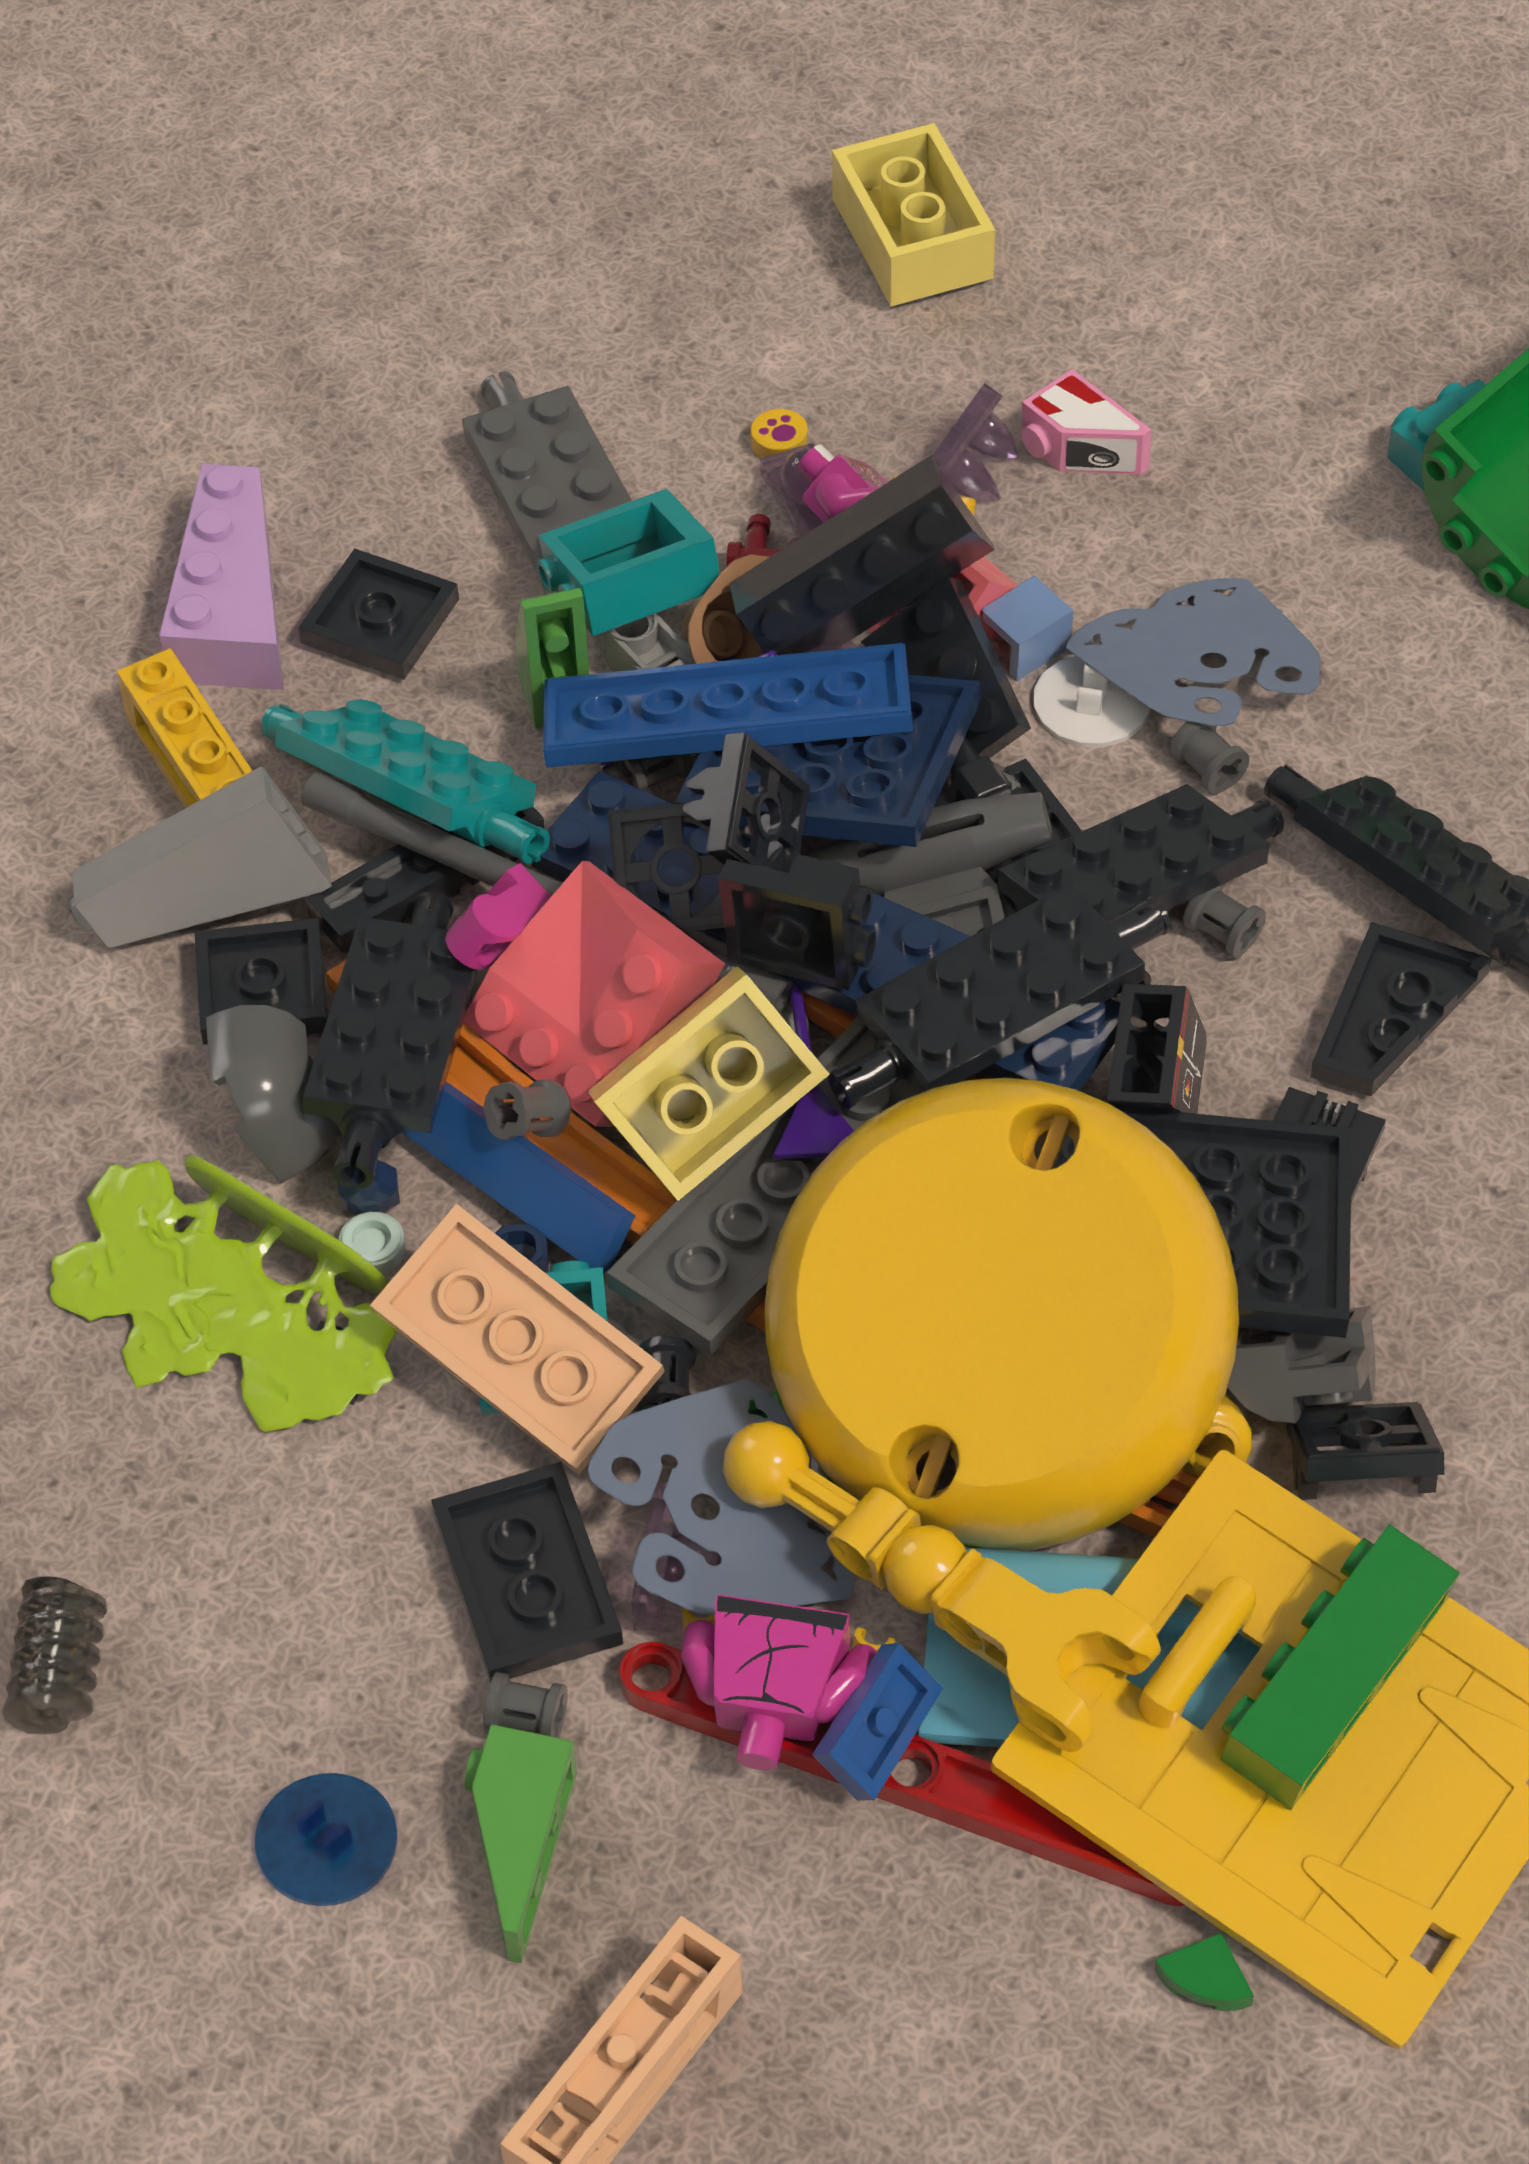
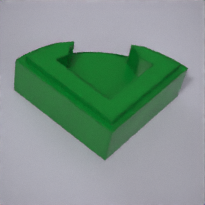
(1206, 1975)

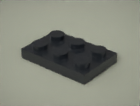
(526, 1572)

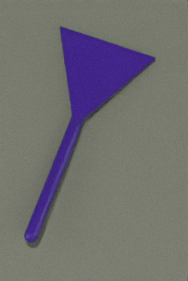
(815, 1123)

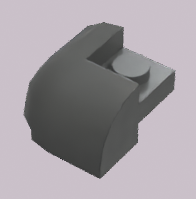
(267, 1070)
(1286, 1371)

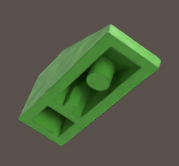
(550, 644)
(520, 1805)

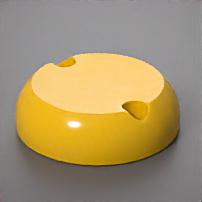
(1003, 1312)

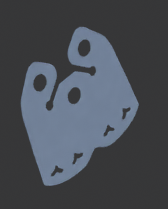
(1174, 637)
(762, 1550)

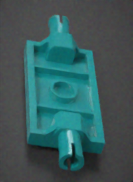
(414, 772)

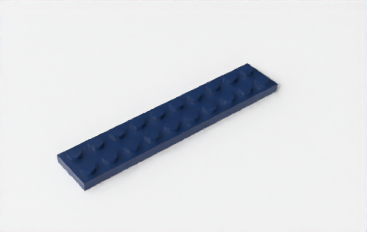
(902, 935)

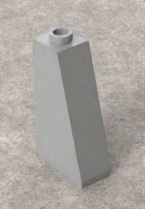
(202, 865)

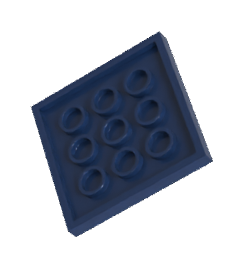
(875, 783)

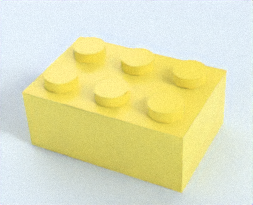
(913, 214)
(708, 1083)

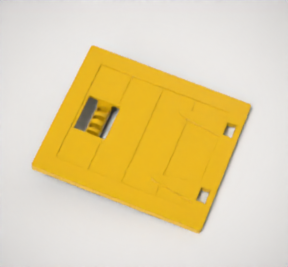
(1396, 1833)

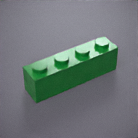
(1337, 1666)

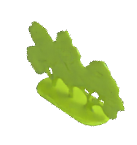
(211, 1297)

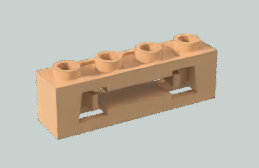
(630, 2053)

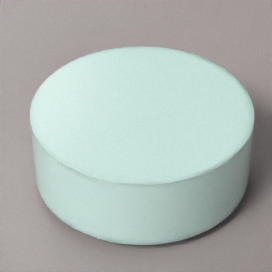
(377, 1239)

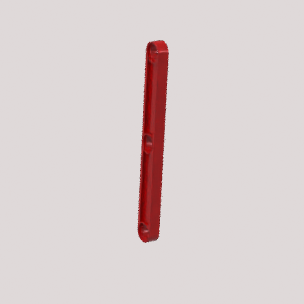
(957, 1792)

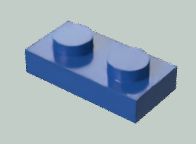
(877, 1722)

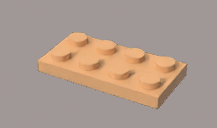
(517, 1338)

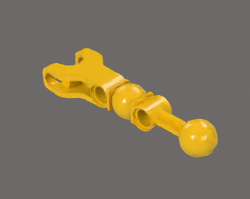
(977, 1601)

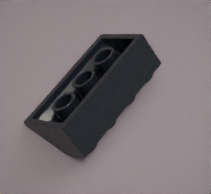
(861, 564)

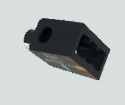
(1157, 1063)

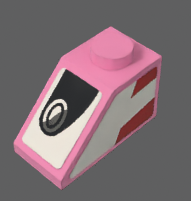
(1083, 429)

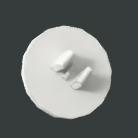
(1085, 706)

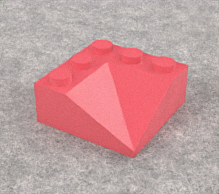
(588, 985)

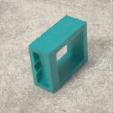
(630, 560)

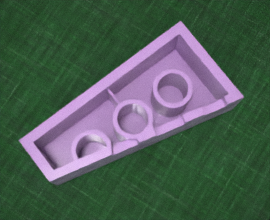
(223, 589)

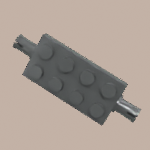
(541, 460)

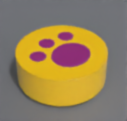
(778, 432)

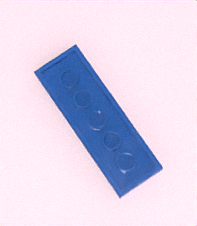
(697, 704)

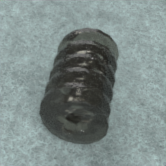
(54, 1655)

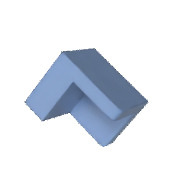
(1032, 623)

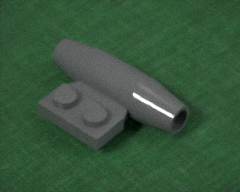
(948, 866)

